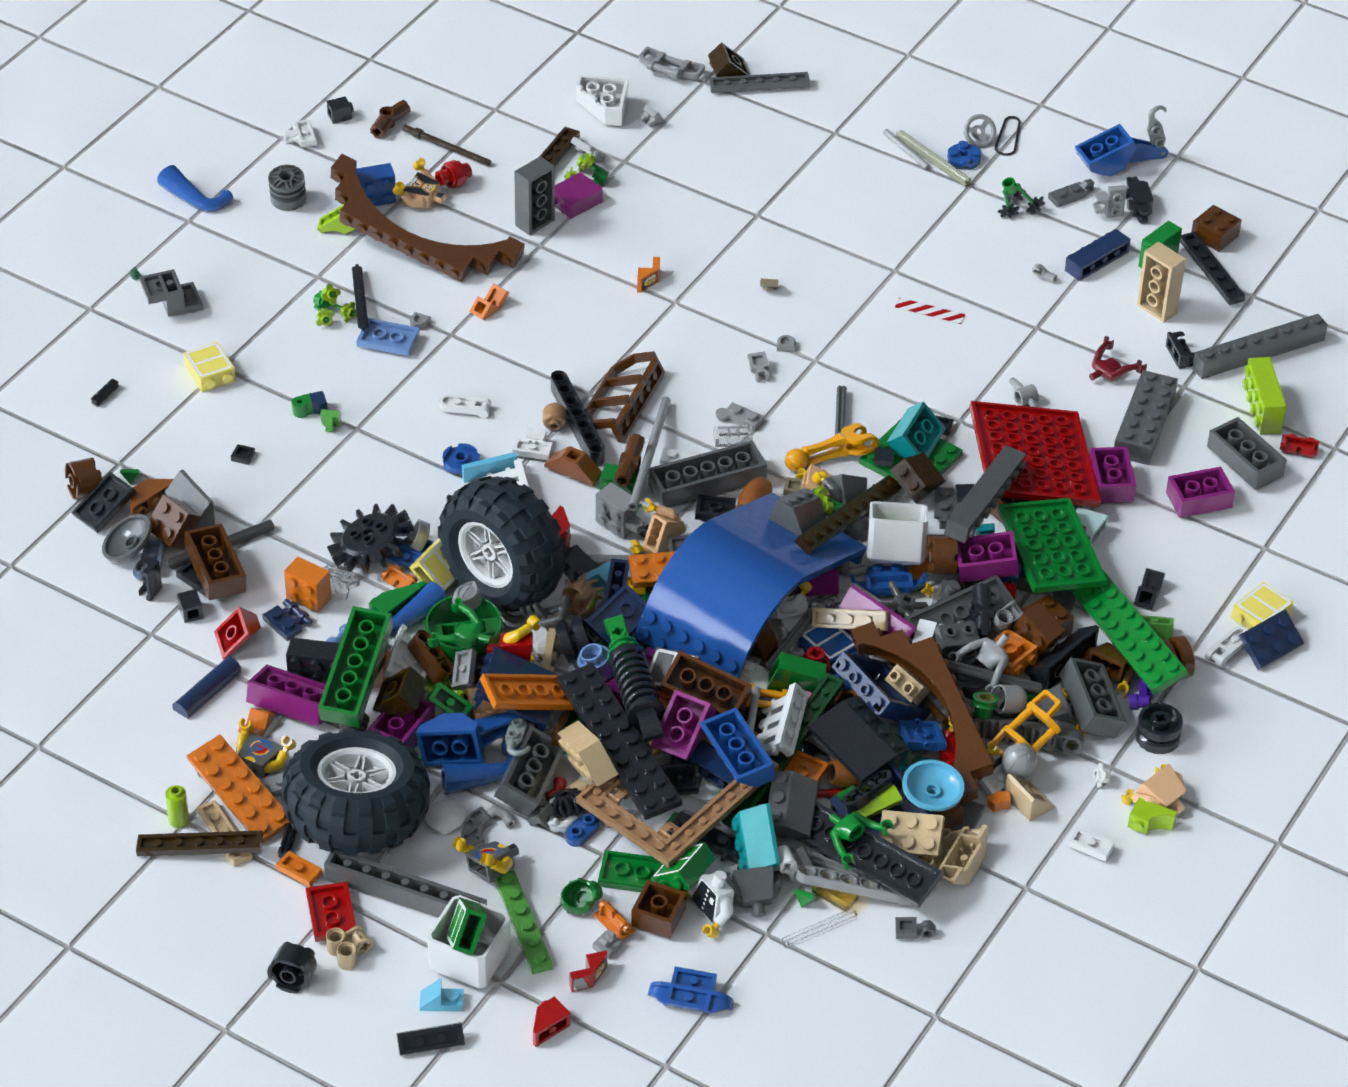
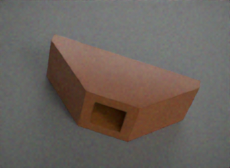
(575, 465)
(148, 495)

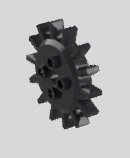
(359, 547)

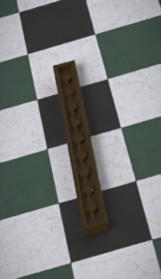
(847, 515)

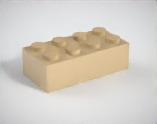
(1161, 281)
(586, 754)

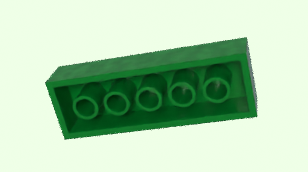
(355, 667)

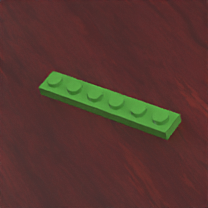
(523, 923)

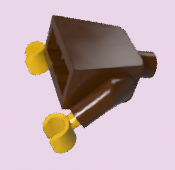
(1114, 663)

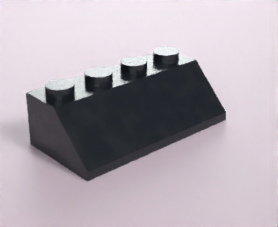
(1075, 645)

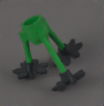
(1013, 191)

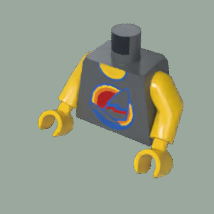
(260, 753)
(488, 860)

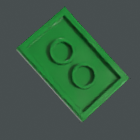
(626, 870)

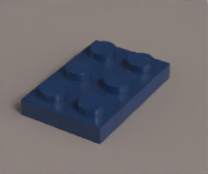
(623, 602)
(1271, 639)

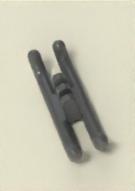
(540, 612)

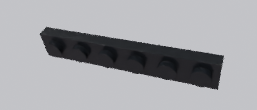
(1212, 268)

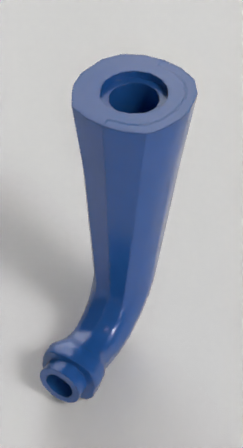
(177, 184)
(418, 607)
(467, 776)

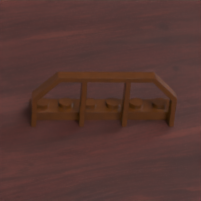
(632, 404)

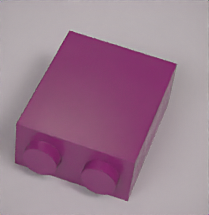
(577, 195)

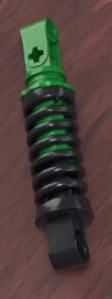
(634, 680)

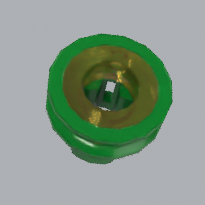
(984, 704)

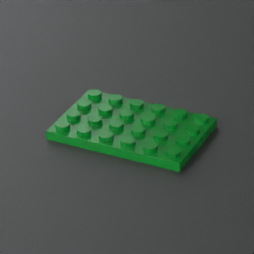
(1052, 545)

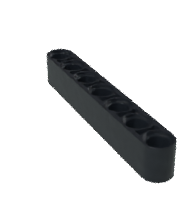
(577, 417)

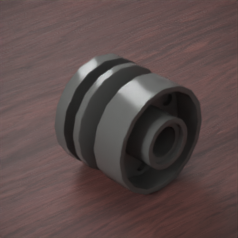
(287, 187)

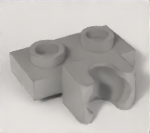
(1112, 202)

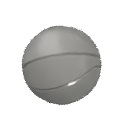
(1020, 760)

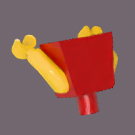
(518, 641)

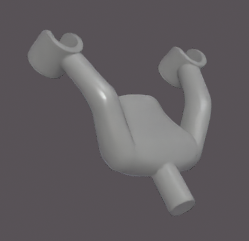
(990, 654)

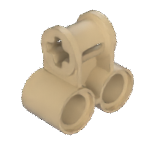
(347, 945)

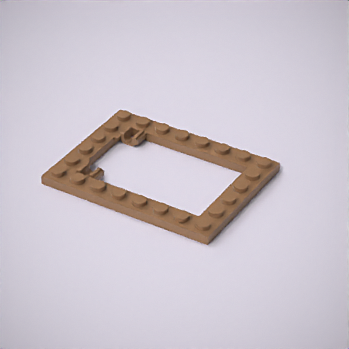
(660, 844)

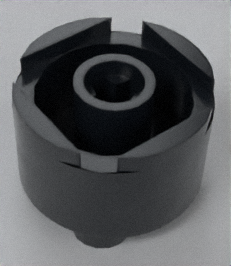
(292, 967)

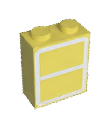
(209, 366)
(433, 567)
(1260, 605)

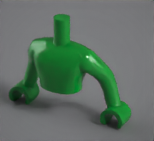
(466, 634)
(850, 829)

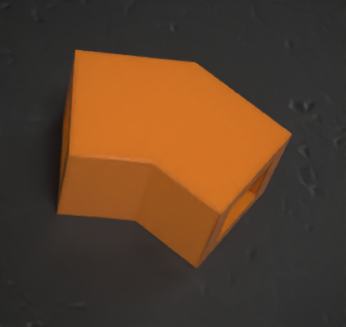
(998, 801)

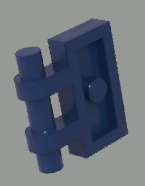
(283, 623)

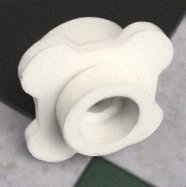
(1101, 775)

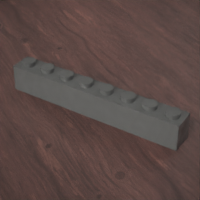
(1260, 344)
(985, 494)
(391, 883)

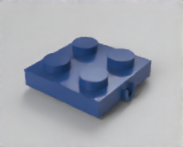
(923, 736)

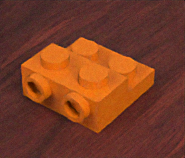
(1020, 653)

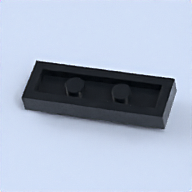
(430, 1038)

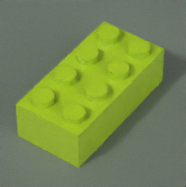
(1264, 395)

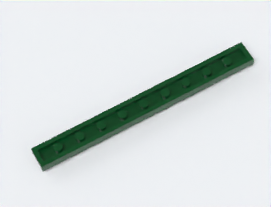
(815, 707)

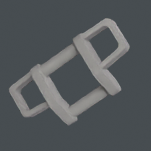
(679, 73)

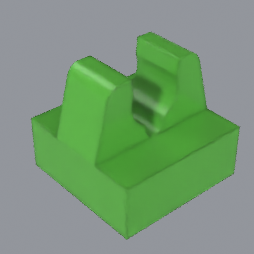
(330, 419)

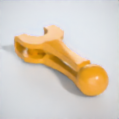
(842, 445)

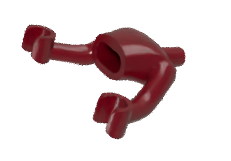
(1110, 368)

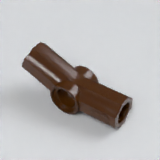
(387, 118)
(630, 460)

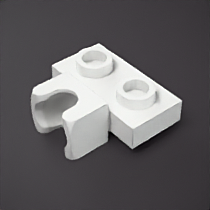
(533, 446)

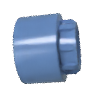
(598, 656)

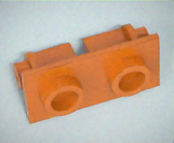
(395, 574)
(614, 920)

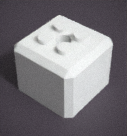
(897, 533)
(489, 952)

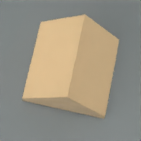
(1027, 797)

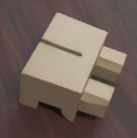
(907, 684)

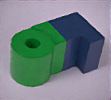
(309, 404)

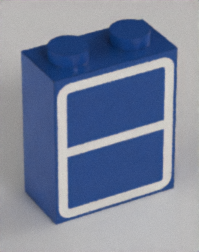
(831, 640)

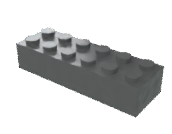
(1146, 415)
(706, 474)

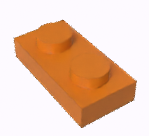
(299, 869)

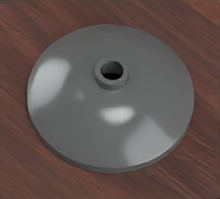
(127, 538)

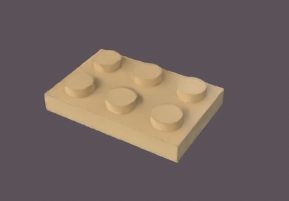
(915, 832)

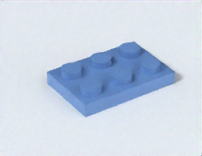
(388, 337)

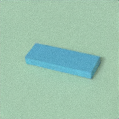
(494, 465)

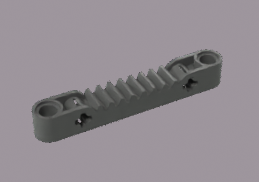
(1031, 733)

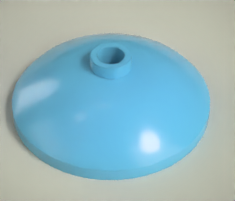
(933, 785)

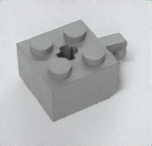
(614, 513)

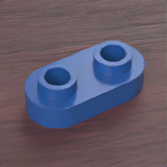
(585, 826)

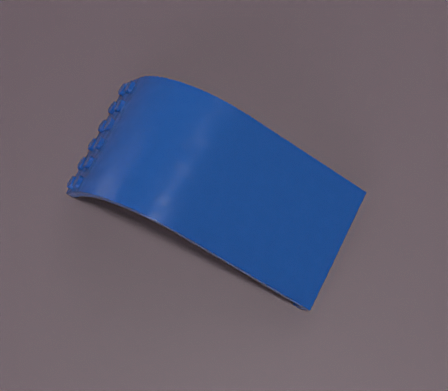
(731, 582)

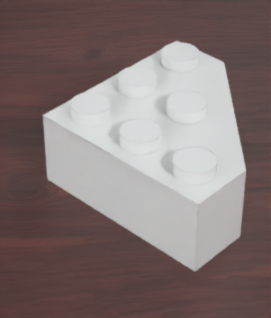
(603, 97)

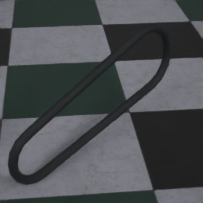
(1016, 140)

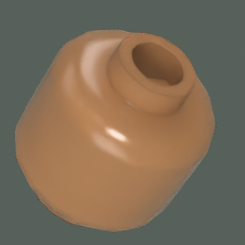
(554, 416)

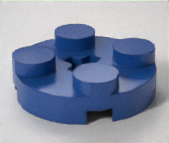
(964, 155)
(451, 456)

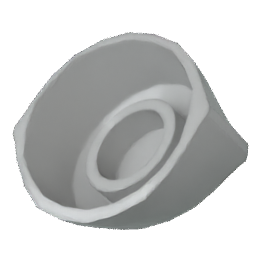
(420, 535)
(469, 594)

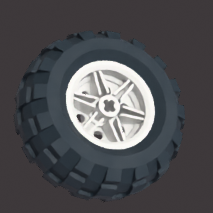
(502, 542)
(355, 792)

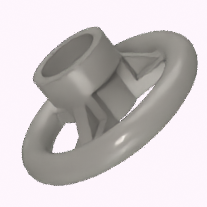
(973, 131)

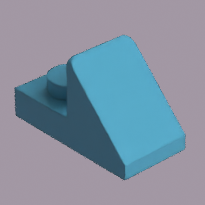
(600, 573)
(441, 999)

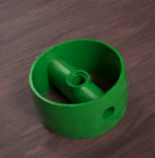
(445, 621)

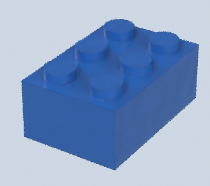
(378, 183)

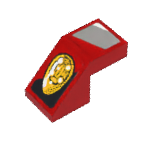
(586, 978)

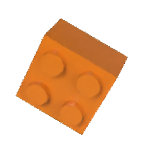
(307, 584)

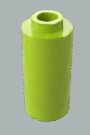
(177, 806)

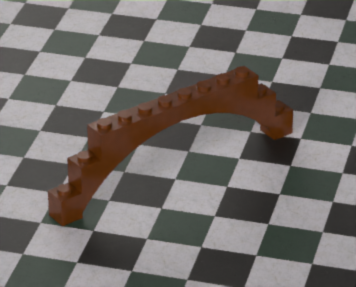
(443, 257)
(927, 664)

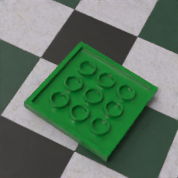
(942, 456)

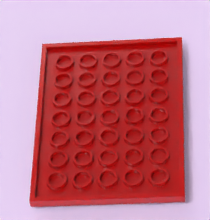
(1053, 445)

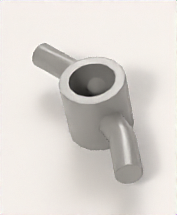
(1024, 394)

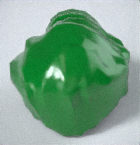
(580, 896)

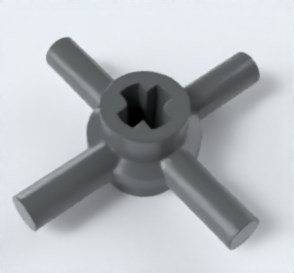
(903, 603)

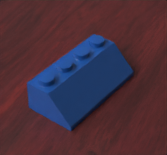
(739, 748)

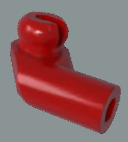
(559, 784)

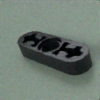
(859, 798)

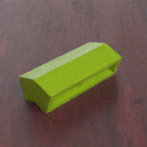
(882, 802)

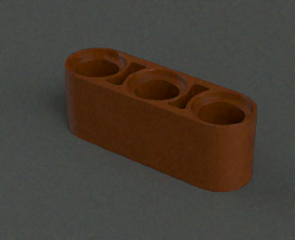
(432, 660)

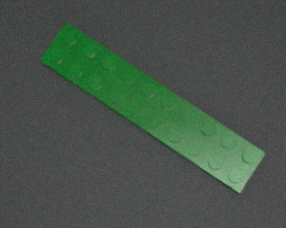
(1131, 635)

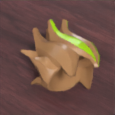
(582, 595)

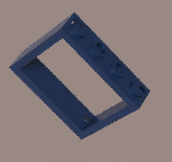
(862, 675)

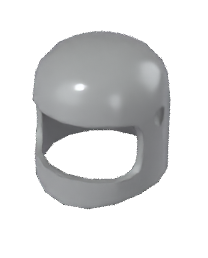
(1014, 701)

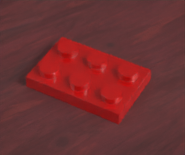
(329, 908)

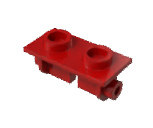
(1291, 442)

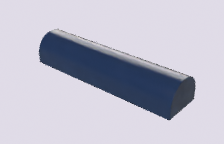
(207, 687)

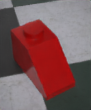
(549, 1020)

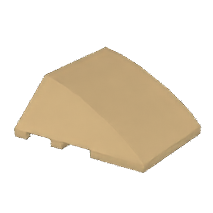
(960, 853)

